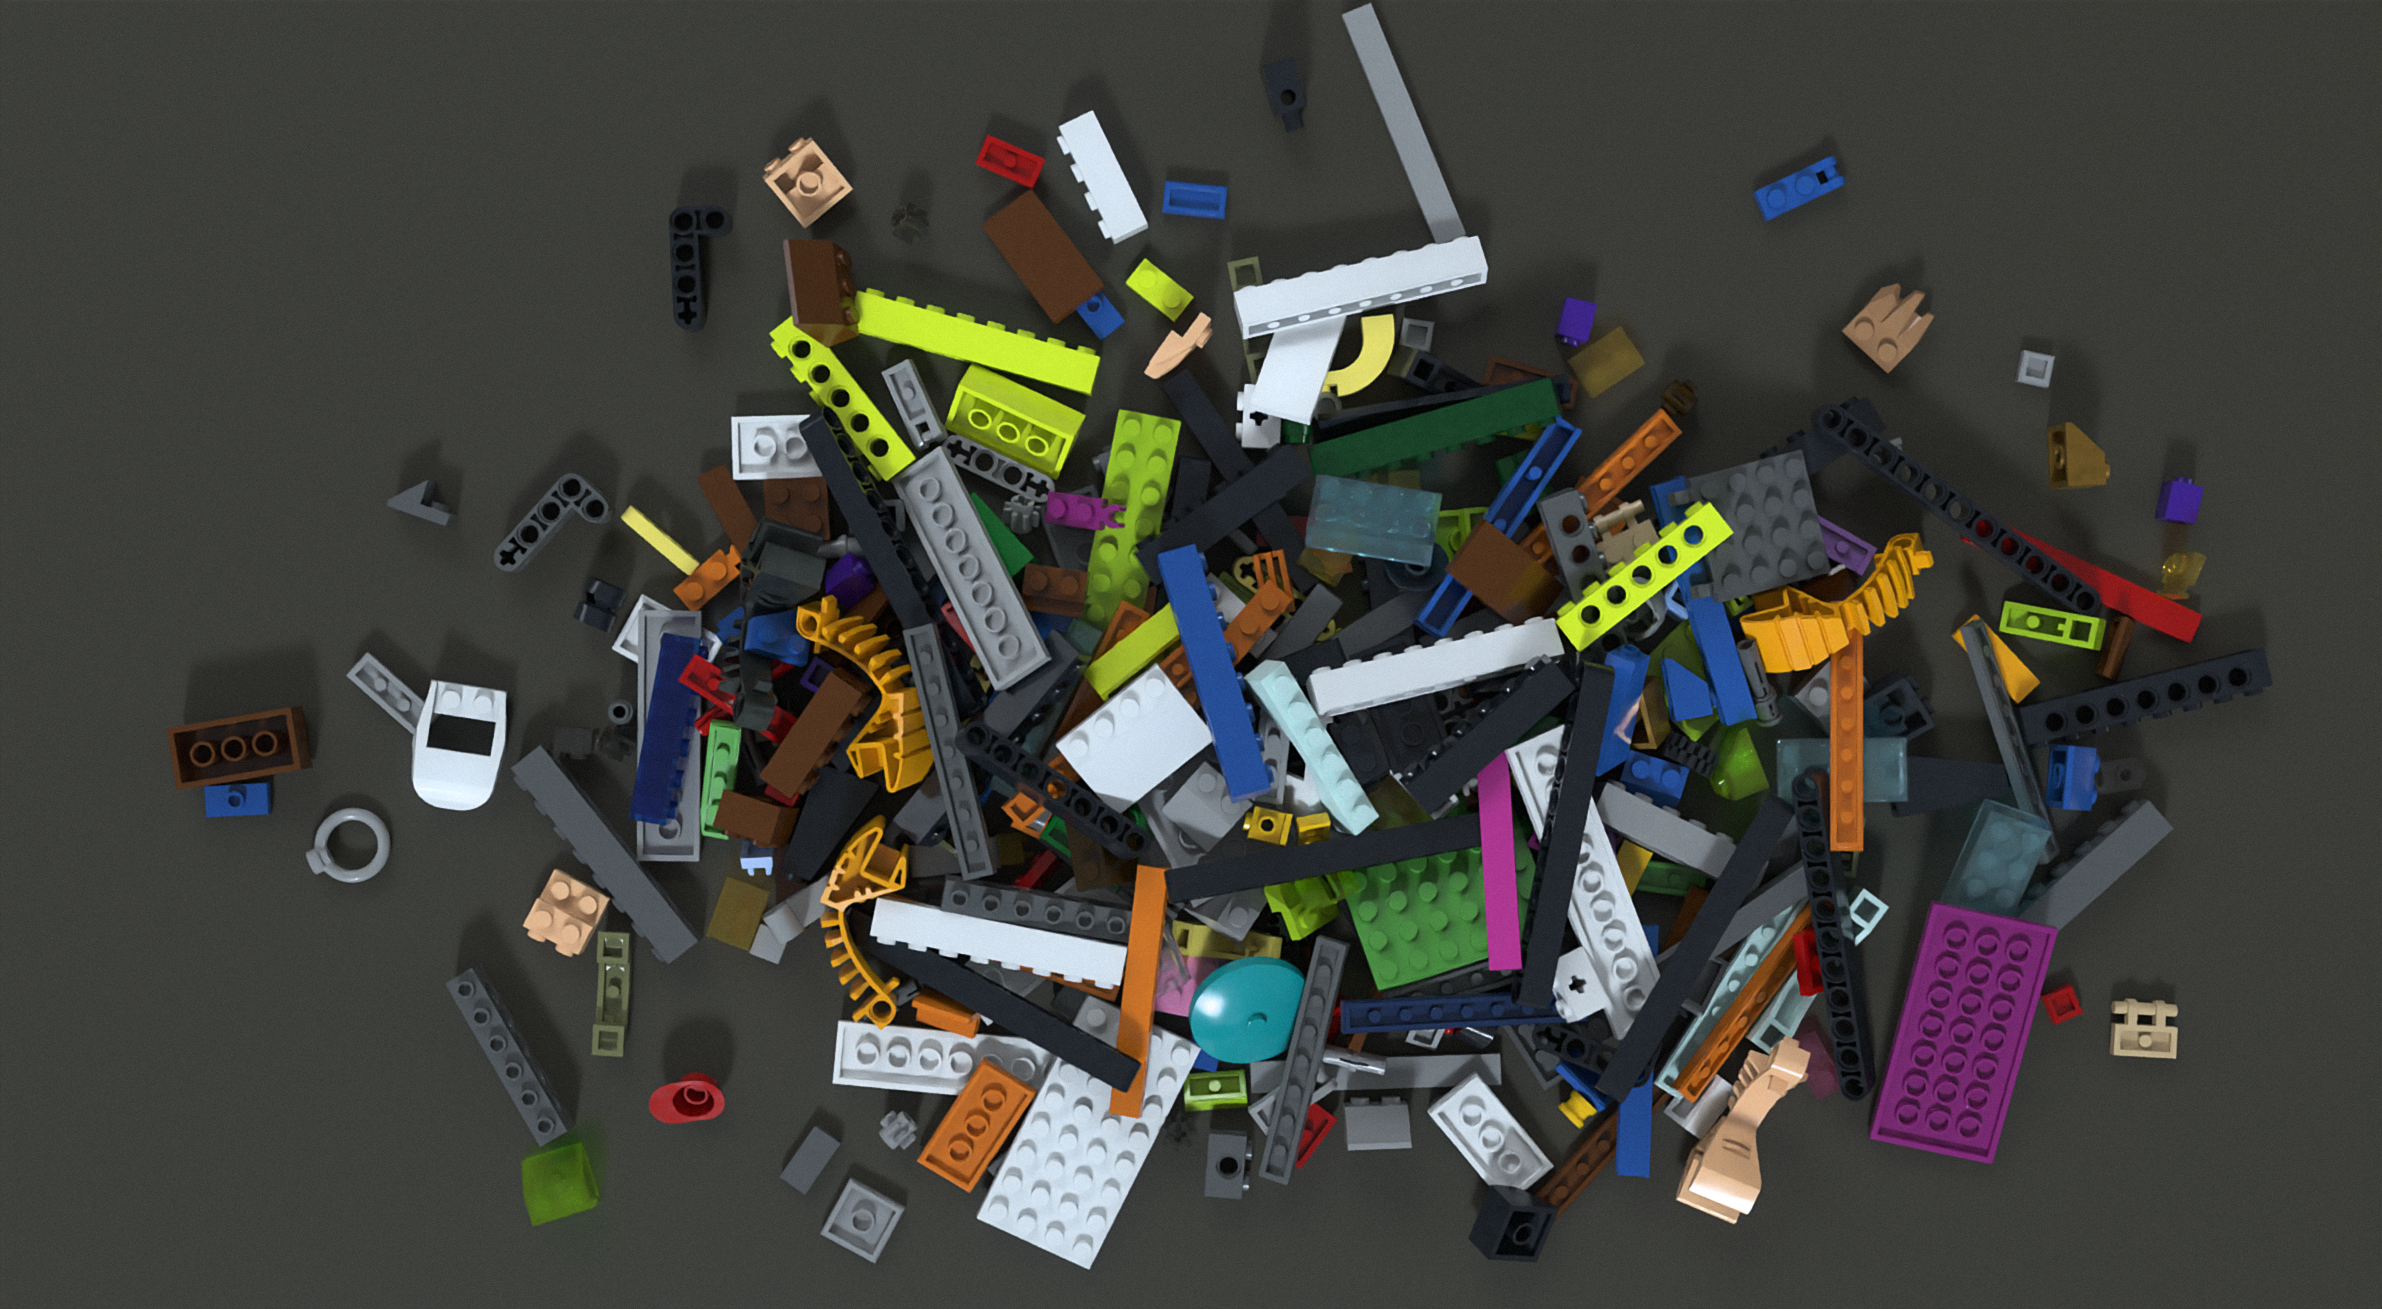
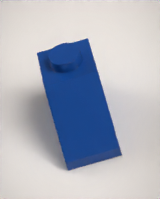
(1685, 692)

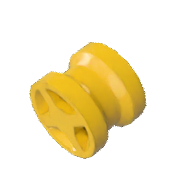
(1577, 1108)

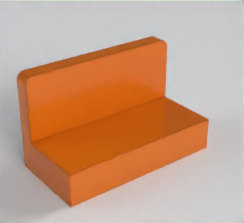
(946, 1013)

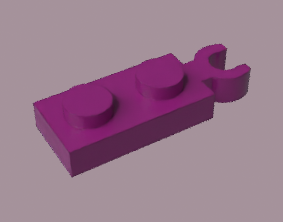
(1082, 511)

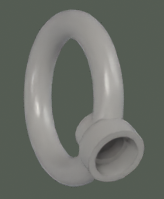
(321, 859)

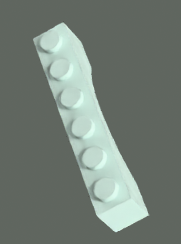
(1337, 786)
(1787, 1006)

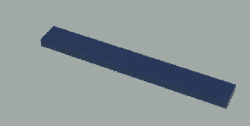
(1441, 1013)

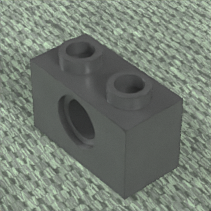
(1221, 1182)

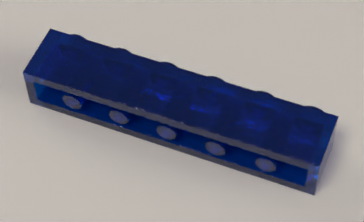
(666, 733)

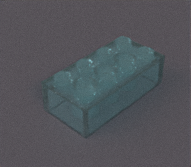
(1373, 520)
(1883, 765)
(1997, 859)

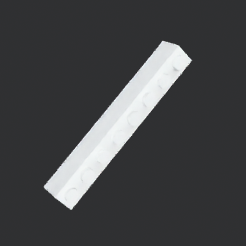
(1360, 286)
(1432, 668)
(1006, 942)

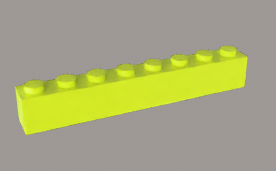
(976, 343)

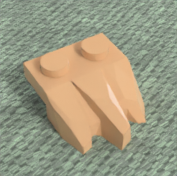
(1176, 348)

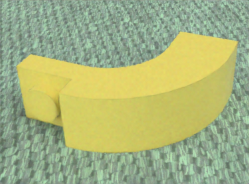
(1376, 349)
(1200, 940)

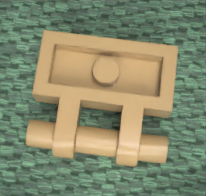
(1621, 546)
(2144, 1039)

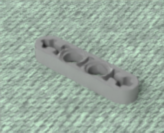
(1000, 465)

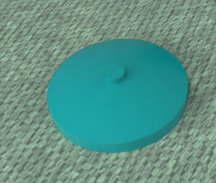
(1247, 1009)

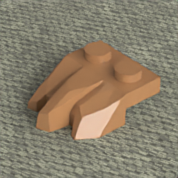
(1889, 326)

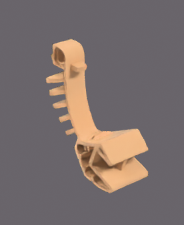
(1724, 1165)

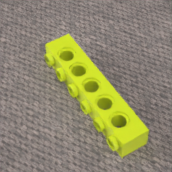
(899, 456)
(1713, 531)

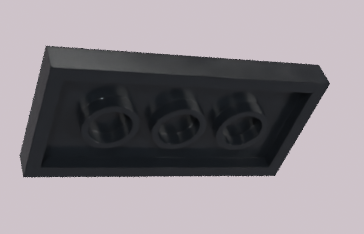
(1406, 725)

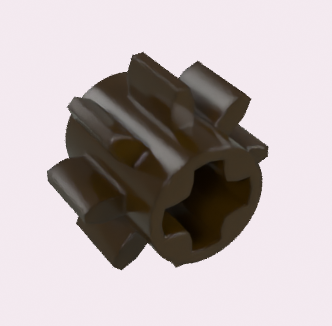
(1679, 397)

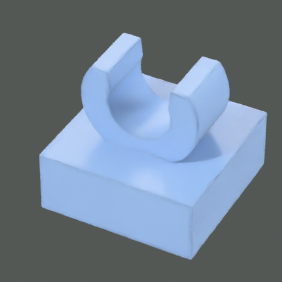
(757, 857)

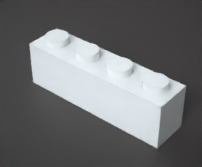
(1102, 176)

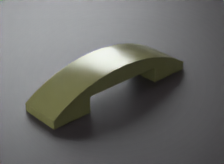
(1243, 274)
(613, 993)

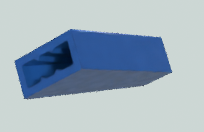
(1630, 674)

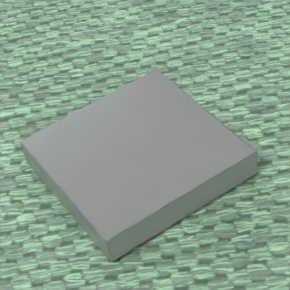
(862, 1220)

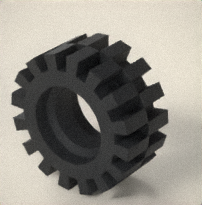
(1691, 754)

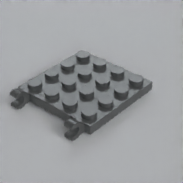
(1772, 522)

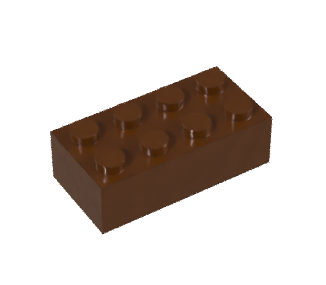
(816, 731)
(239, 748)

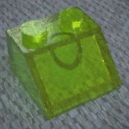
(1739, 768)
(558, 1184)

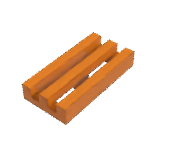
(1272, 575)

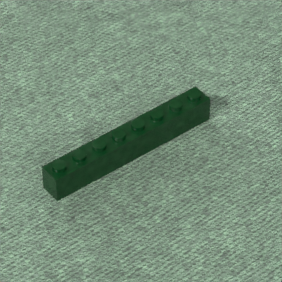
(1438, 430)

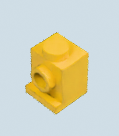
(1279, 832)

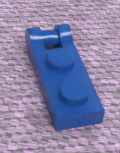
(1798, 188)

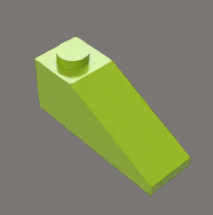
(2052, 625)

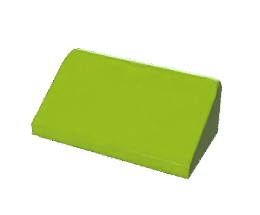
(1215, 1090)

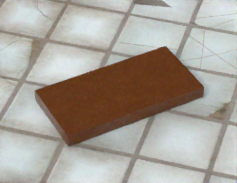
(1043, 256)

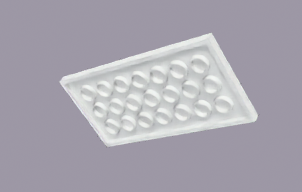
(1073, 1155)

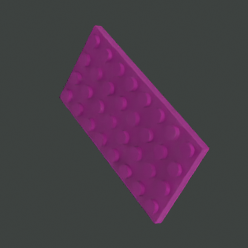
(1962, 1031)

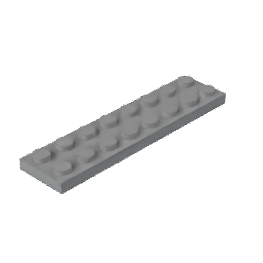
(971, 569)
(683, 836)

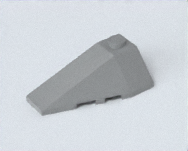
(1231, 913)

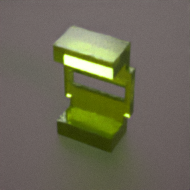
(1314, 896)

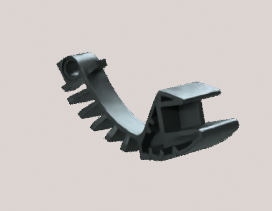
(775, 573)

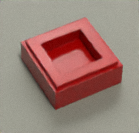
(2061, 1003)

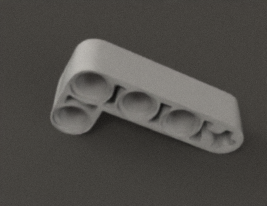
(797, 911)

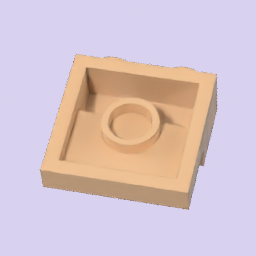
(806, 181)
(566, 913)

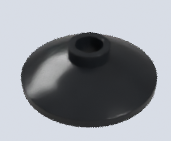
(1417, 582)

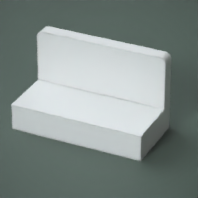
(1704, 1112)

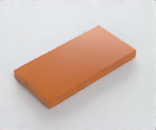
(976, 1125)

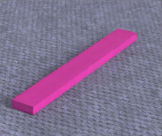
(1499, 865)

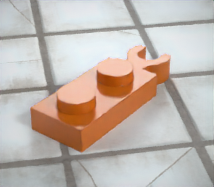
(709, 579)

